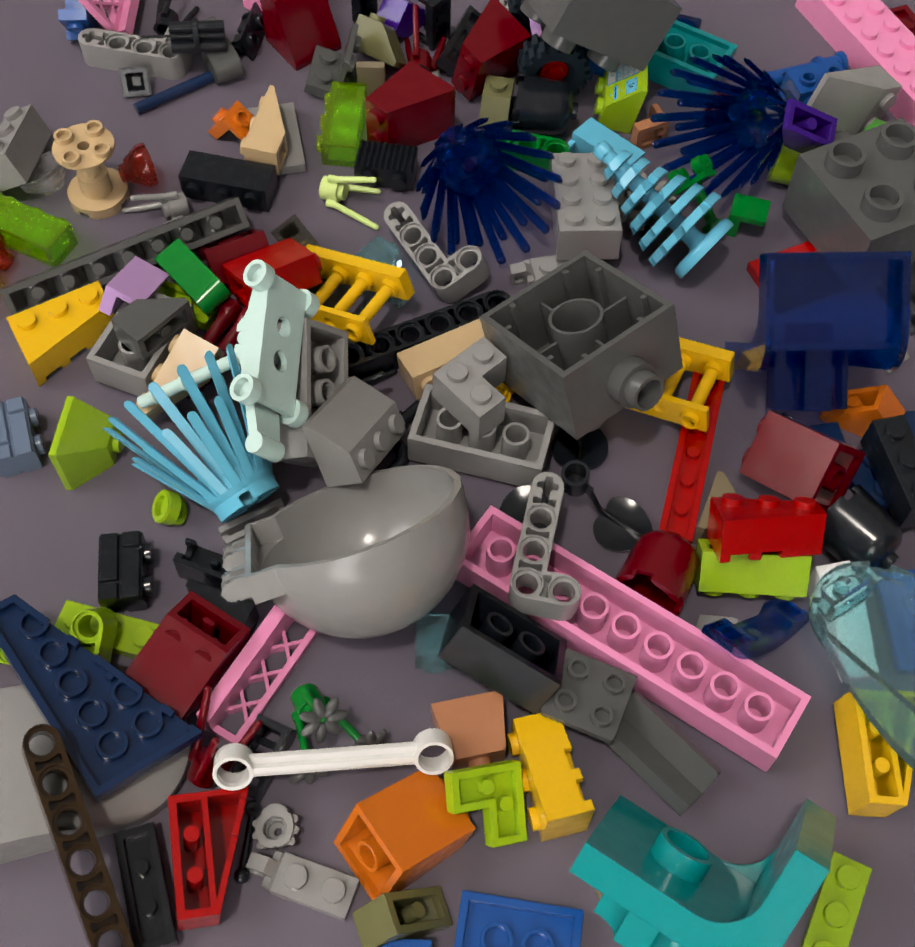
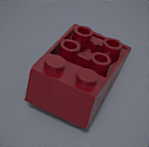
(188, 653)

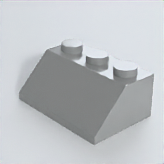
(353, 432)

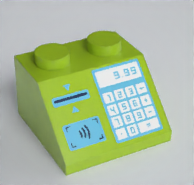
(620, 97)

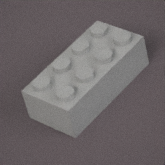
(588, 209)
(321, 372)
(508, 453)

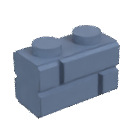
(18, 439)

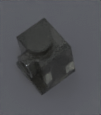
(294, 229)

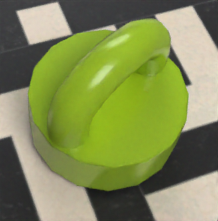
(169, 508)

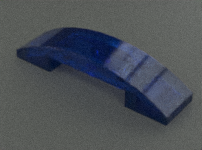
(760, 633)

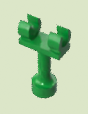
(702, 167)

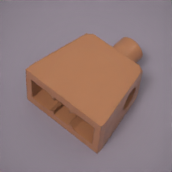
(474, 727)

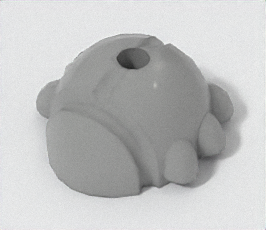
(273, 819)

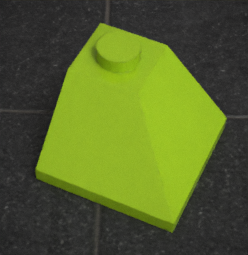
(81, 445)

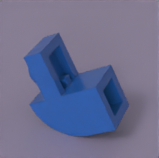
(75, 19)

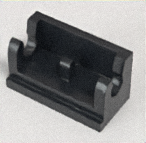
(437, 22)
(199, 564)

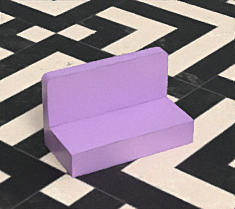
(133, 282)

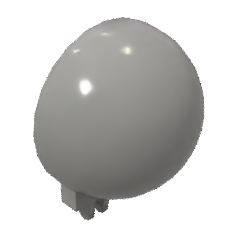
(357, 554)

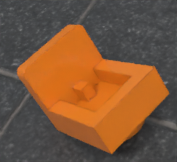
(235, 119)

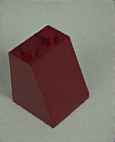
(297, 28)
(489, 50)
(410, 108)
(800, 460)

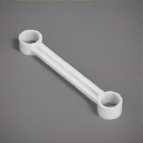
(332, 759)

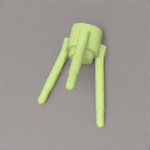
(336, 188)

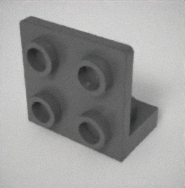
(332, 65)
(590, 696)

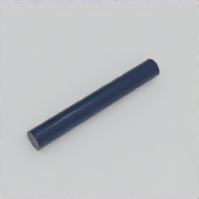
(173, 92)

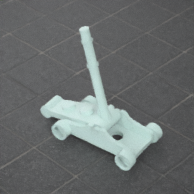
(266, 360)

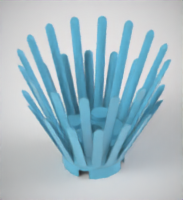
(238, 477)

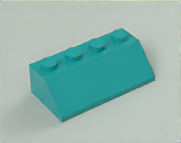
(675, 50)

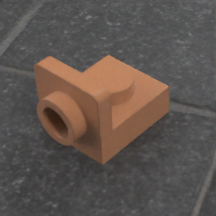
(646, 131)

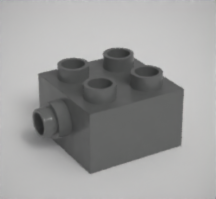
(609, 28)
(857, 191)
(586, 343)

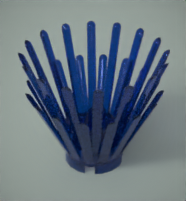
(746, 121)
(482, 182)

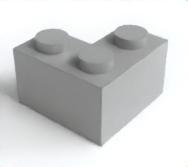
(468, 387)

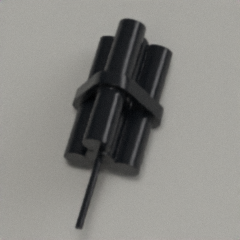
(195, 36)

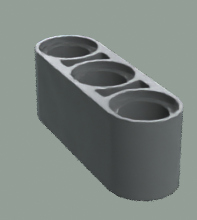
(224, 64)

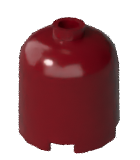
(661, 569)

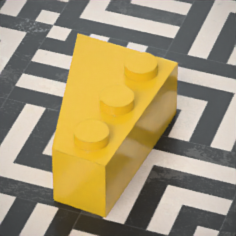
(59, 329)
(873, 773)
(549, 777)

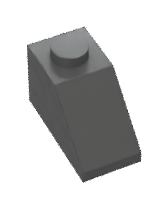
(151, 323)

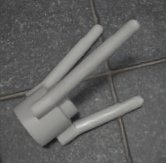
(171, 203)

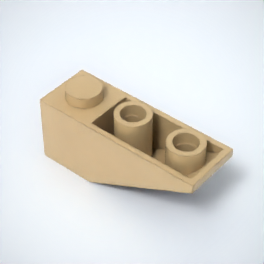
(266, 134)
(185, 350)

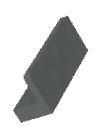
(662, 755)

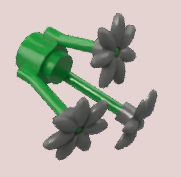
(322, 716)

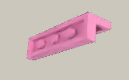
(245, 670)

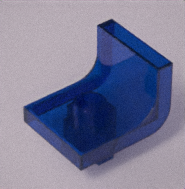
(821, 318)

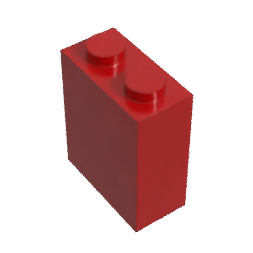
(288, 258)

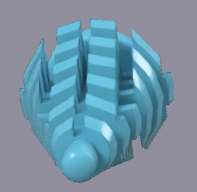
(658, 204)

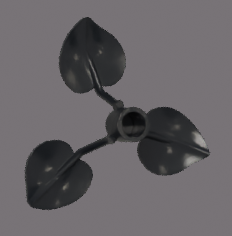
(623, 518)

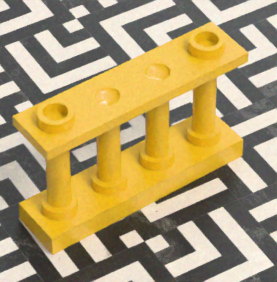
(362, 276)
(701, 358)

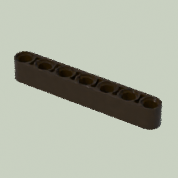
(82, 840)

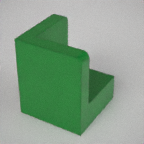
(747, 210)

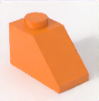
(863, 407)

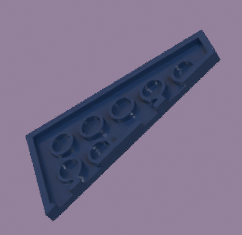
(102, 715)

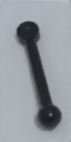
(253, 810)

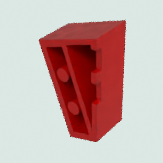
(765, 525)
(203, 850)

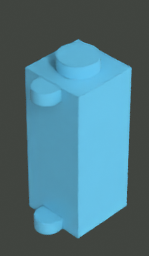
(592, 132)

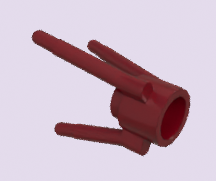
(421, 56)
(203, 759)

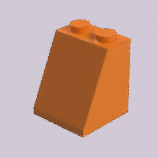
(401, 834)

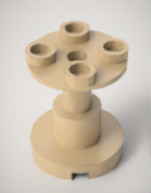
(95, 188)

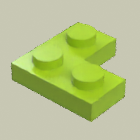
(497, 791)

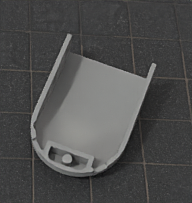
(21, 818)

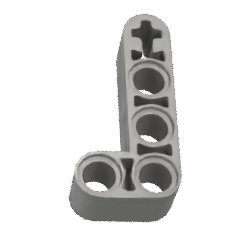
(121, 50)
(443, 269)
(540, 543)

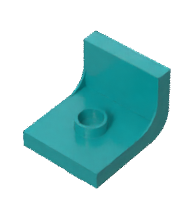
(676, 893)

